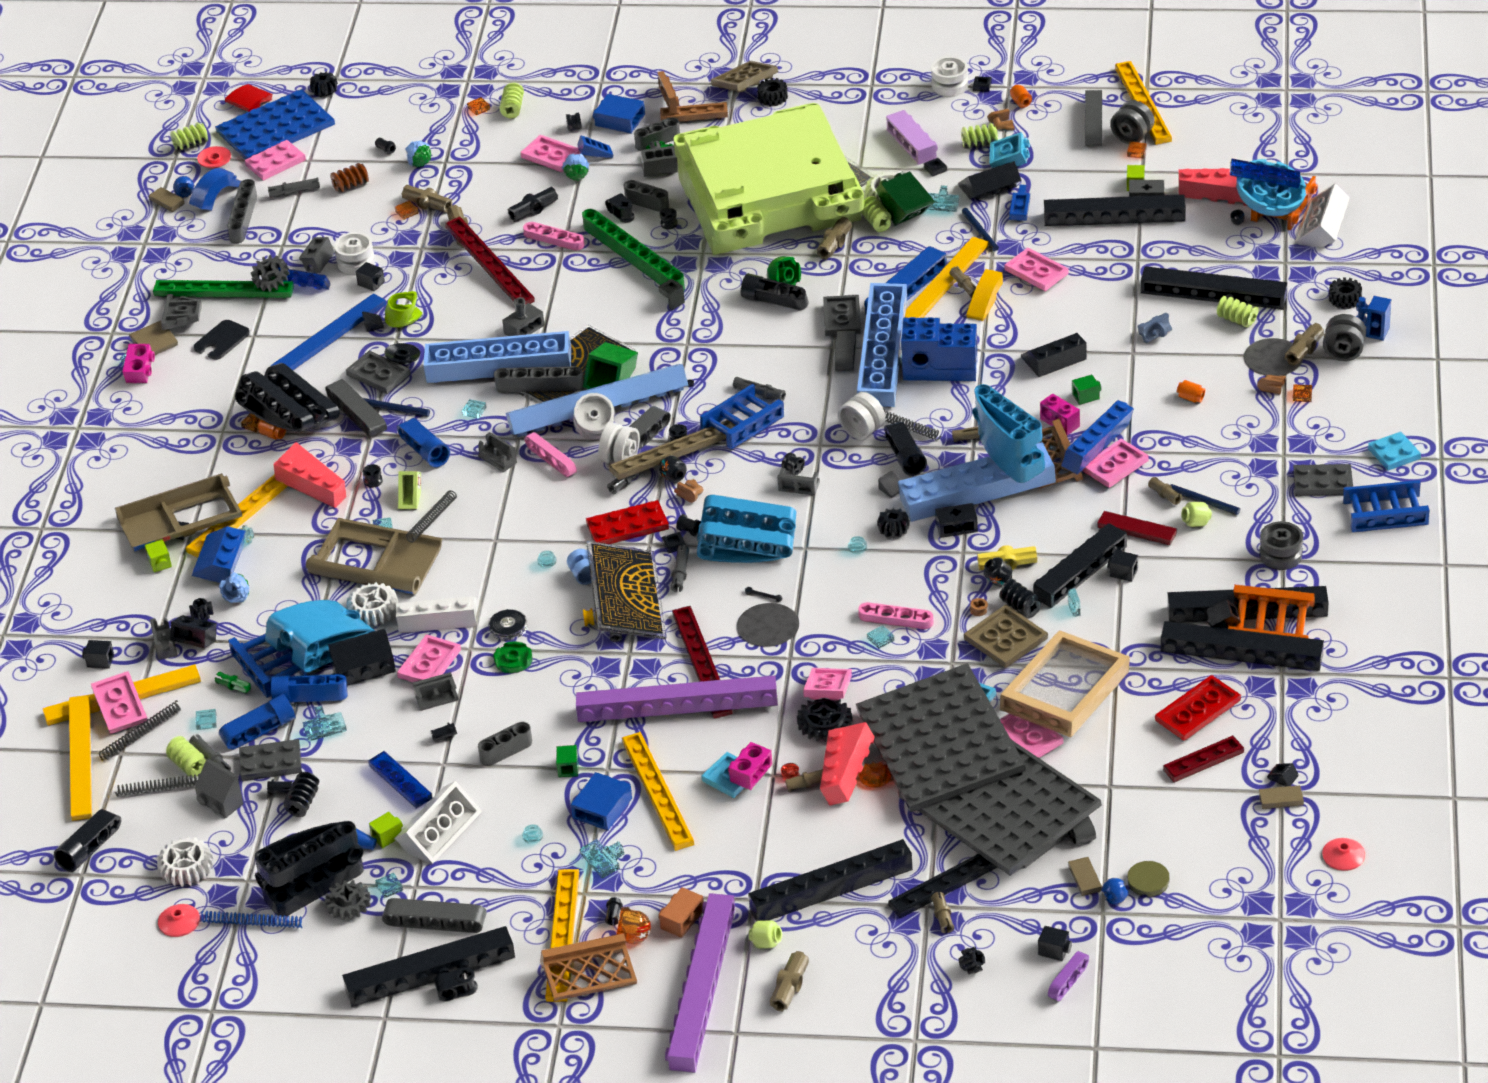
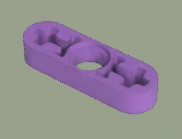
(1068, 976)

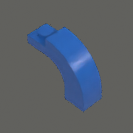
(209, 187)

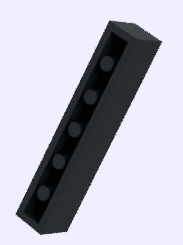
(1079, 565)

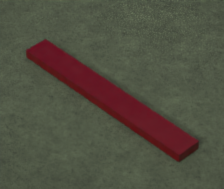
(488, 260)
(697, 649)

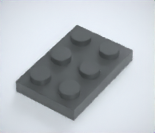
(841, 314)
(378, 372)
(1322, 479)
(270, 760)

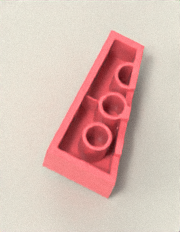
(1208, 183)
(310, 476)
(843, 761)

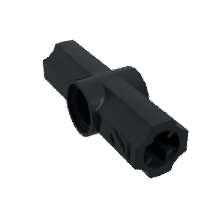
(532, 204)

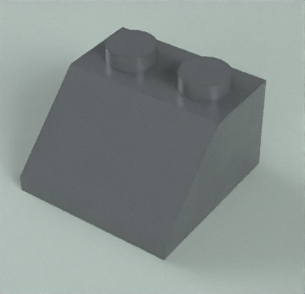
(218, 789)

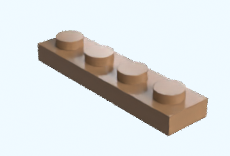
(667, 92)
(697, 112)

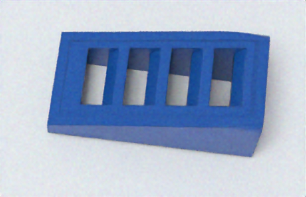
(591, 147)

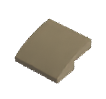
(159, 339)

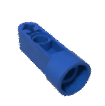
(425, 443)
(310, 688)
(257, 722)

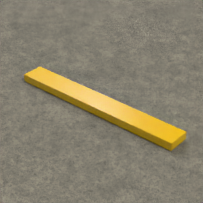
(1138, 92)
(944, 280)
(248, 507)
(145, 688)
(80, 758)
(658, 791)
(563, 921)

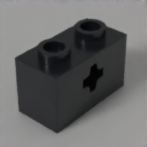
(956, 520)

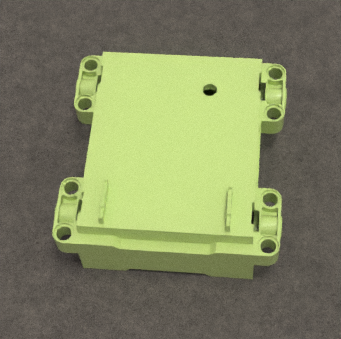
(768, 173)

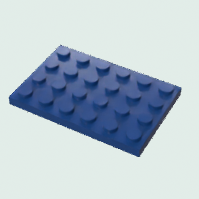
(281, 120)

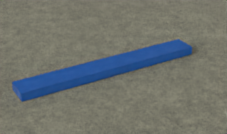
(331, 332)

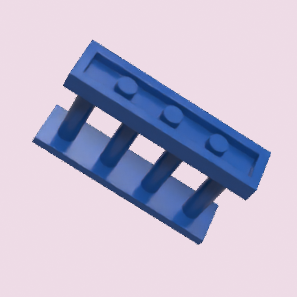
(744, 429)
(1389, 518)
(257, 672)

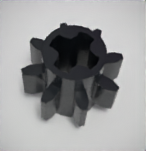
(201, 609)
(971, 960)

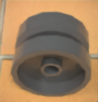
(1132, 122)
(1344, 337)
(1281, 545)

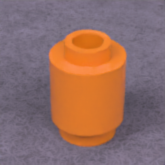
(1020, 96)
(1191, 391)
(270, 430)

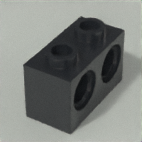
(193, 631)

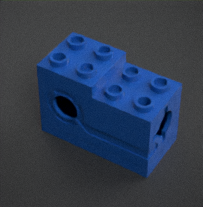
(938, 350)

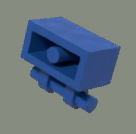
(1377, 318)

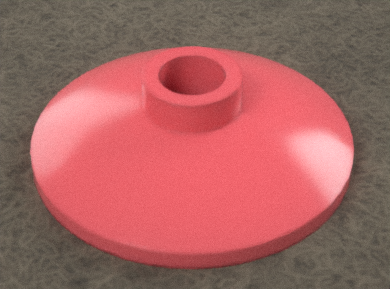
(214, 157)
(1343, 854)
(178, 920)

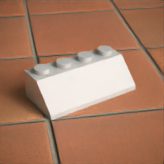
(1323, 218)
(436, 614)
(438, 823)

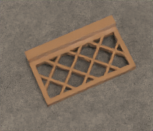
(1062, 443)
(580, 952)

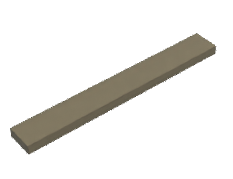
(674, 448)

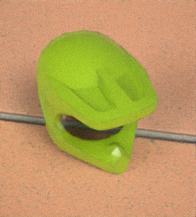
(402, 315)

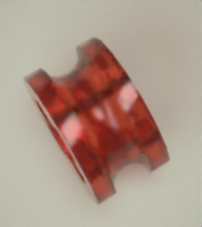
(786, 768)

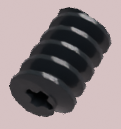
(1020, 598)
(301, 794)

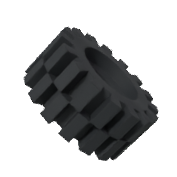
(772, 92)
(1345, 293)

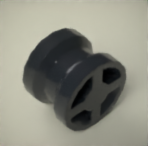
(573, 121)
(668, 218)
(677, 431)
(793, 463)
(372, 475)

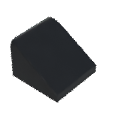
(372, 321)
(889, 484)
(1283, 774)

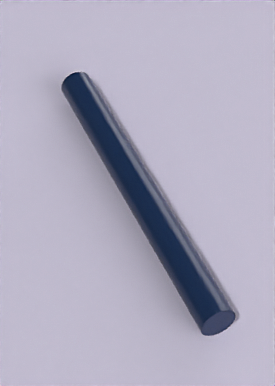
(980, 229)
(398, 407)
(1208, 500)

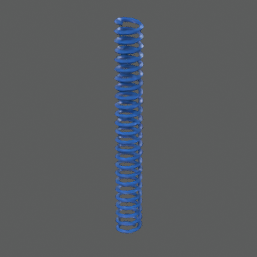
(251, 918)

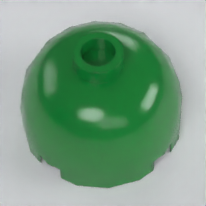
(784, 270)

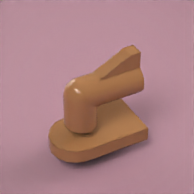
(1001, 115)
(1271, 384)
(689, 490)

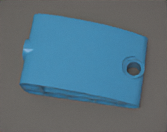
(1008, 434)
(745, 530)
(310, 629)

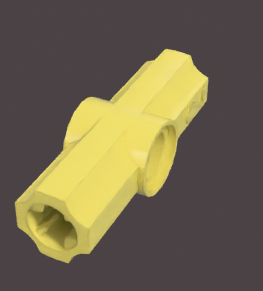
(1011, 556)

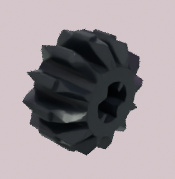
(323, 84)
(893, 522)

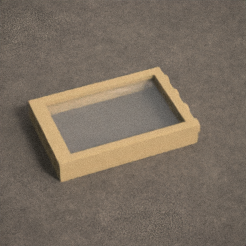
(1064, 683)

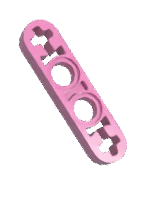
(536, 230)
(550, 454)
(868, 611)

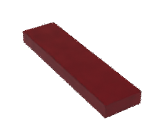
(1139, 528)
(1203, 759)

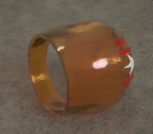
(634, 925)

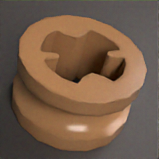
(982, 610)

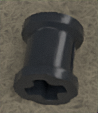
(687, 524)

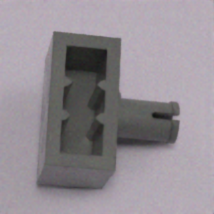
(658, 160)
(524, 320)

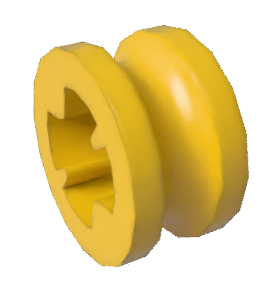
(588, 617)

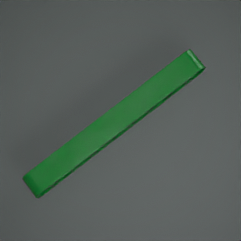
(630, 248)

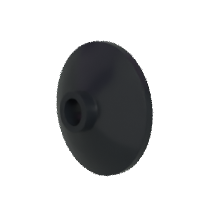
(402, 353)

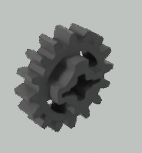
(270, 273)
(357, 897)

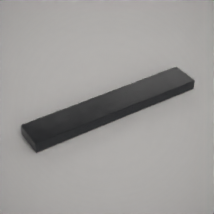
(943, 882)

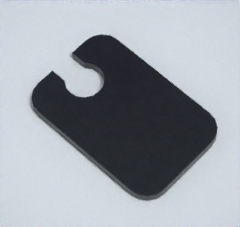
(223, 337)

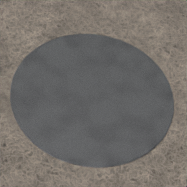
(1268, 357)
(768, 624)

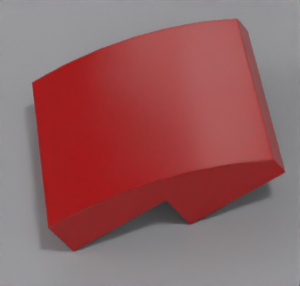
(248, 97)

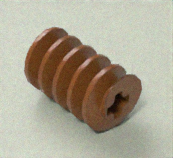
(349, 176)

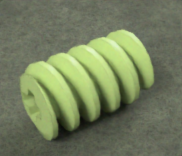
(511, 100)
(189, 135)
(979, 135)
(876, 214)
(1237, 311)
(185, 756)

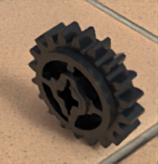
(823, 716)

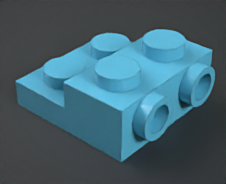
(1009, 150)

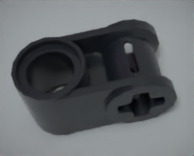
(620, 208)
(453, 984)

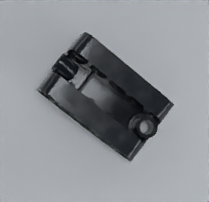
(284, 399)
(307, 865)

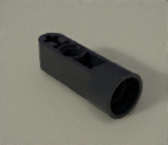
(771, 291)
(907, 452)
(86, 840)

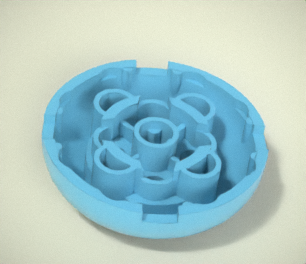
(1270, 198)

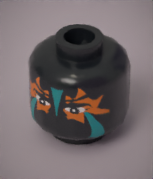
(672, 469)
(997, 571)

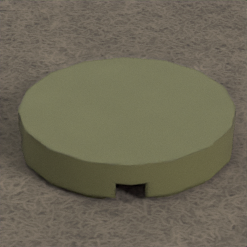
(1148, 878)

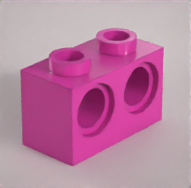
(138, 363)
(1057, 408)
(750, 765)

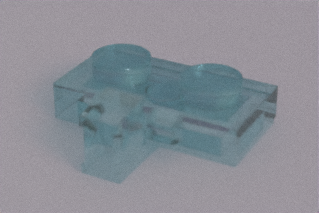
(943, 201)
(324, 725)
(602, 858)

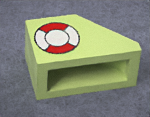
(409, 489)

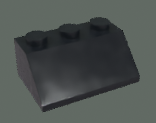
(991, 181)
(1056, 355)
(362, 657)

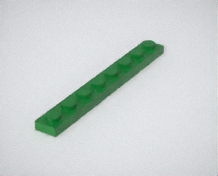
(218, 288)

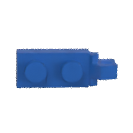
(1020, 204)

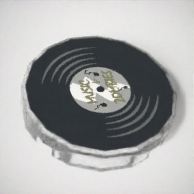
(507, 624)

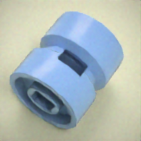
(579, 566)

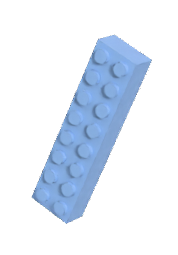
(882, 342)
(484, 356)
(965, 484)

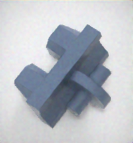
(1155, 328)

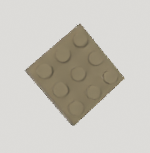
(744, 76)
(1005, 636)

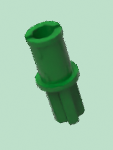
(233, 682)

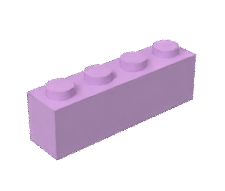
(911, 137)

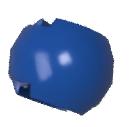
(183, 186)
(1114, 890)

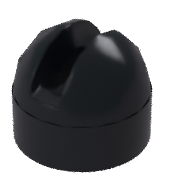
(1240, 217)

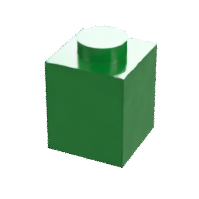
(1086, 389)
(567, 761)

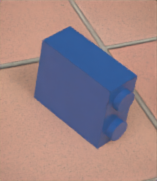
(619, 113)
(601, 801)

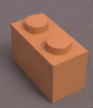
(681, 912)

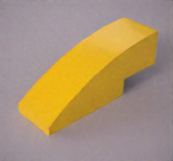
(985, 294)

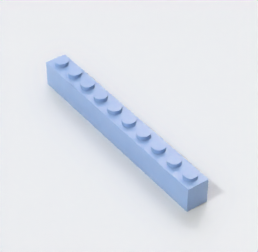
(618, 392)

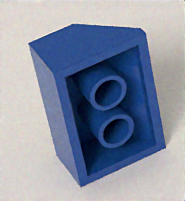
(219, 554)

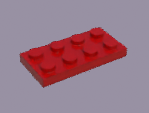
(627, 523)
(1197, 707)

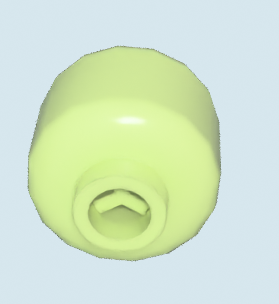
(1196, 514)
(765, 934)

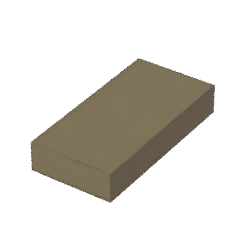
(166, 199)
(1281, 797)
(1085, 876)

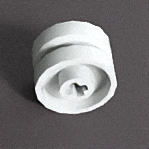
(949, 76)
(353, 251)
(589, 406)
(861, 415)
(618, 443)

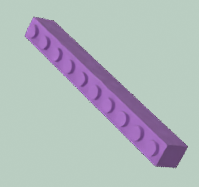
(676, 698)
(701, 983)

